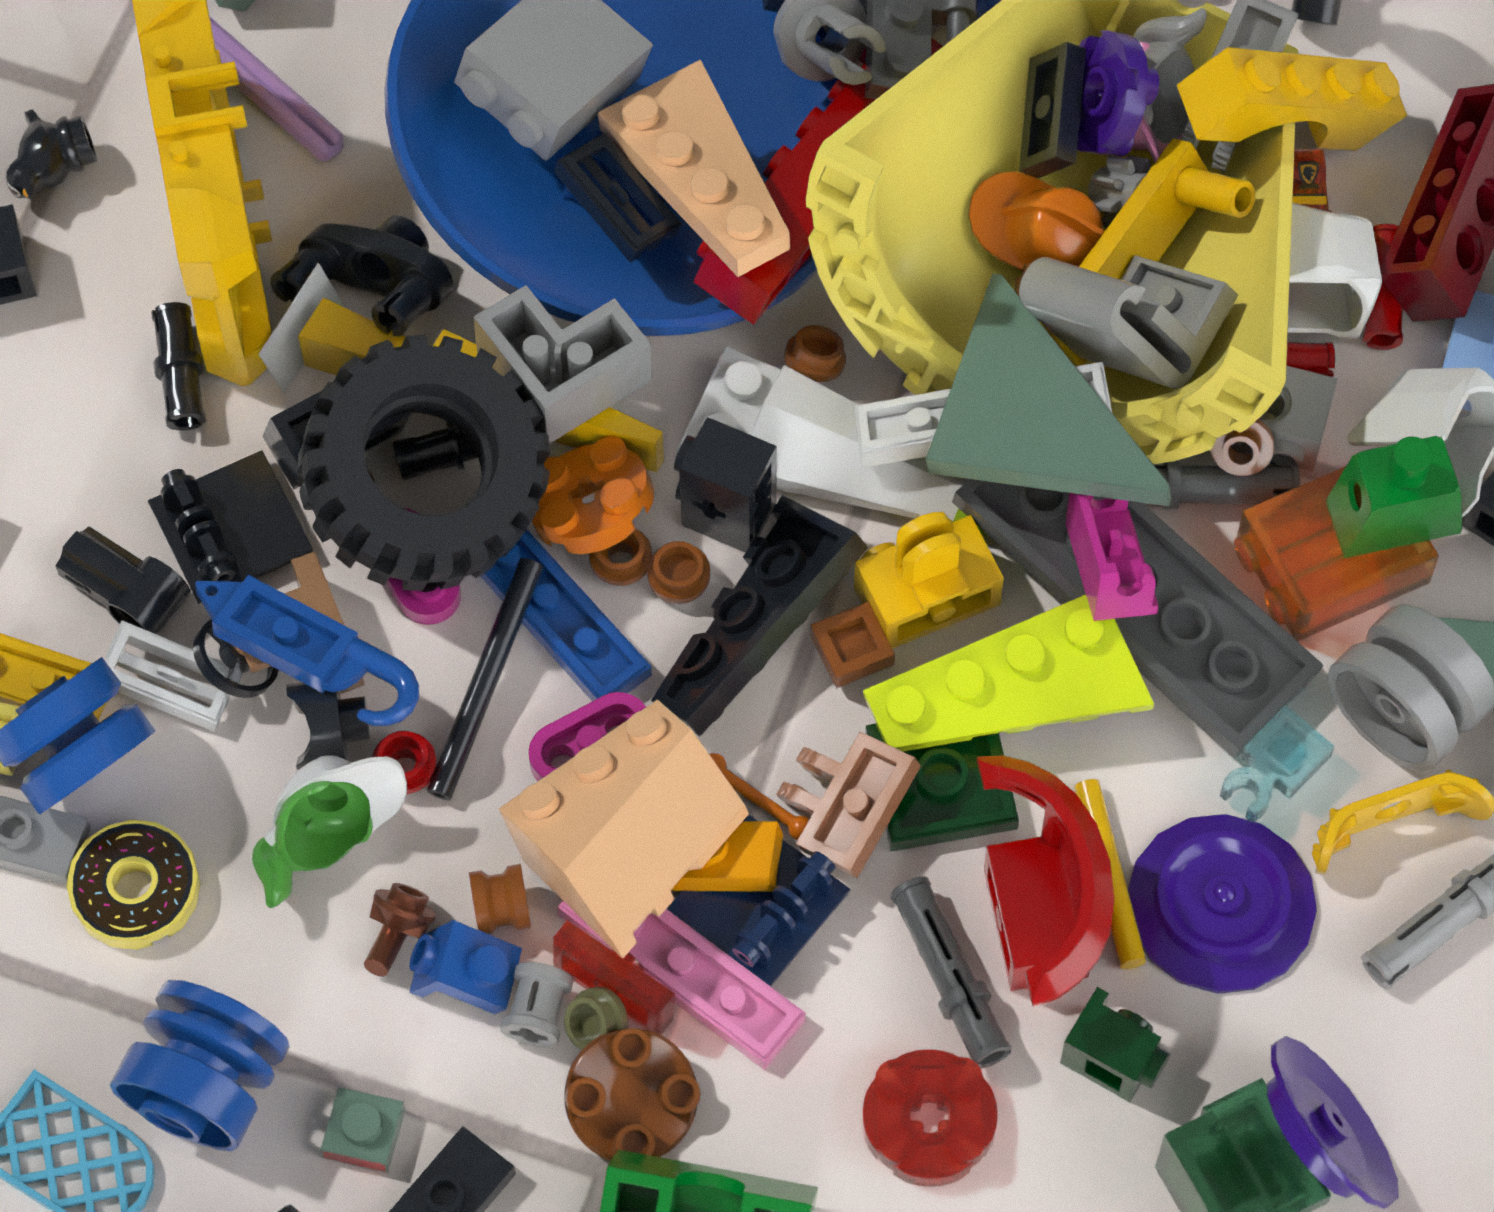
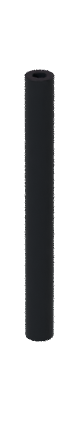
(485, 679)

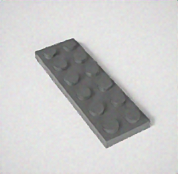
(1206, 643)

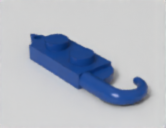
(304, 643)

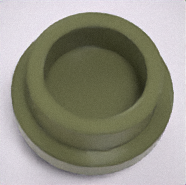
(594, 1014)

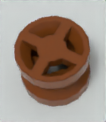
(500, 899)

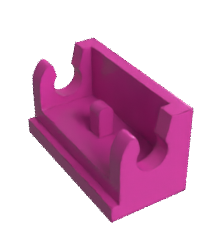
(1110, 558)

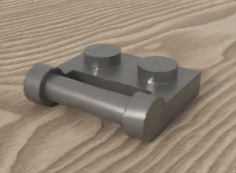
(907, 35)

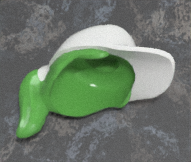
(324, 815)

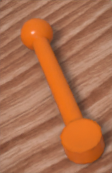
(795, 824)

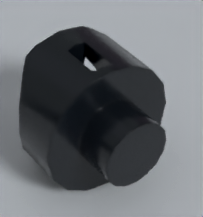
(330, 721)

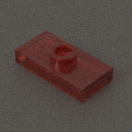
(597, 966)

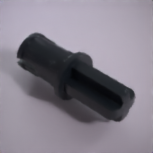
(433, 452)

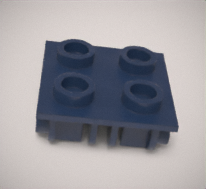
(767, 927)

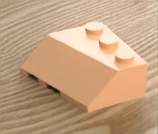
(625, 822)

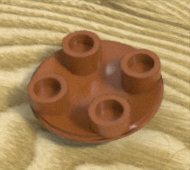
(631, 1094)

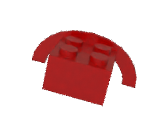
(1049, 890)

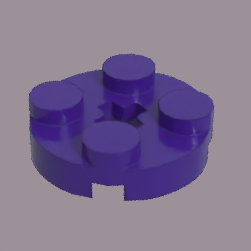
(1114, 93)

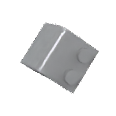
(1145, 324)

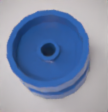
(70, 734)

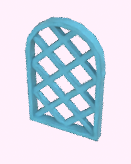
(111, 1127)

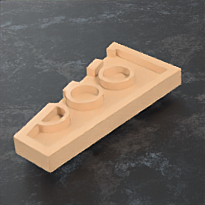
(699, 165)

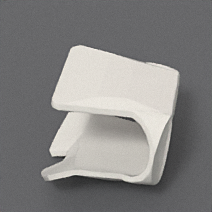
(1331, 272)
(1430, 405)

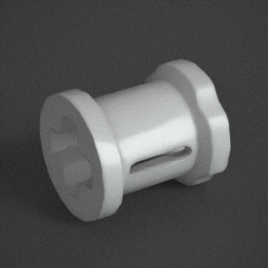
(536, 1004)

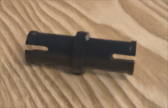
(178, 366)

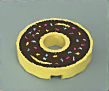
(127, 849)

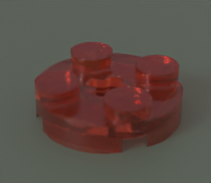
(954, 1087)

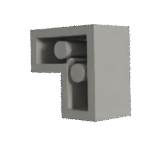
(566, 370)

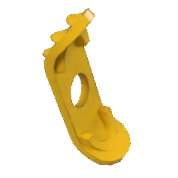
(1442, 792)

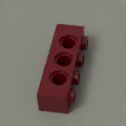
(1450, 216)

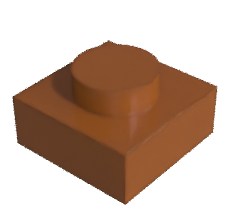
(852, 644)

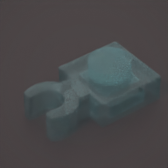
(1280, 758)

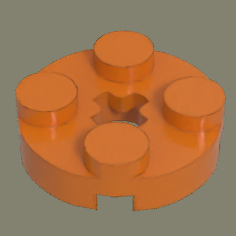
(619, 489)

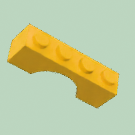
(1260, 89)

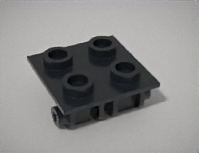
(229, 522)

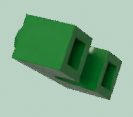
(666, 1185)

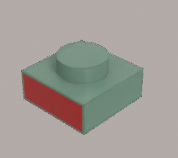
(363, 1129)

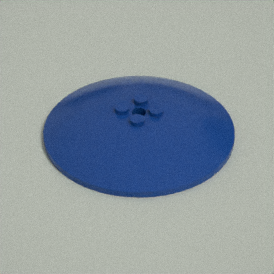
(514, 214)

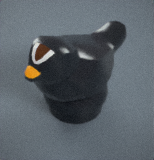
(49, 154)

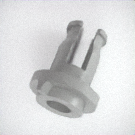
(838, 51)

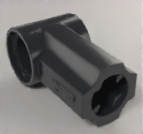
(130, 588)

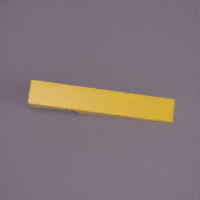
(338, 334)

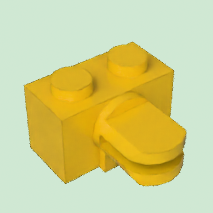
(929, 578)

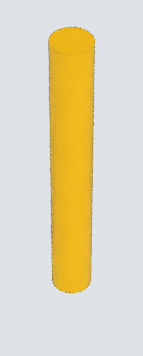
(1123, 923)

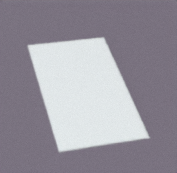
(282, 350)

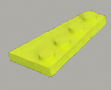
(1011, 681)

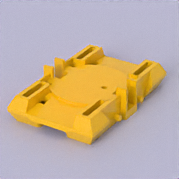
(206, 184)

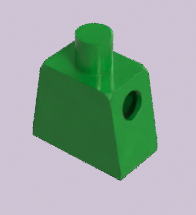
(1403, 495)

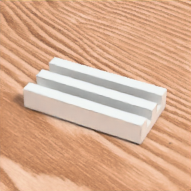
(159, 697)

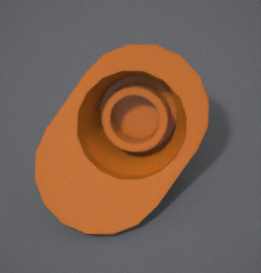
(1030, 219)

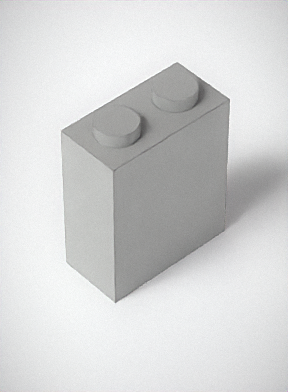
(552, 68)

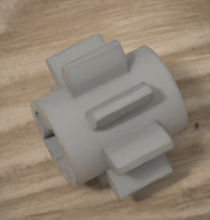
(1115, 183)

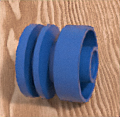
(198, 1069)

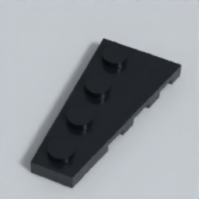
(772, 599)

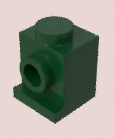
(1114, 1048)

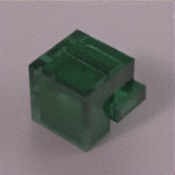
(1237, 1160)

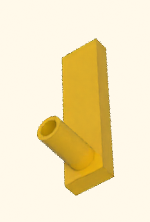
(1159, 212)

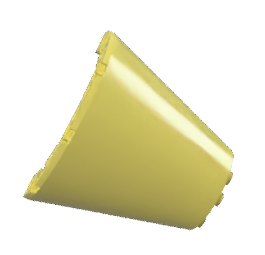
(911, 274)

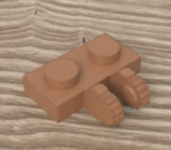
(856, 803)

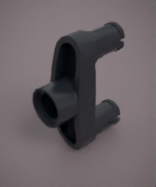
(381, 260)

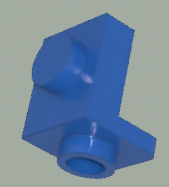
(465, 966)

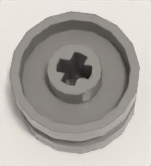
(1412, 687)

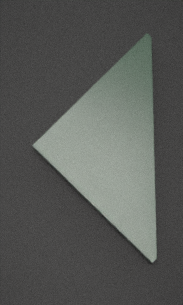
(1031, 417)

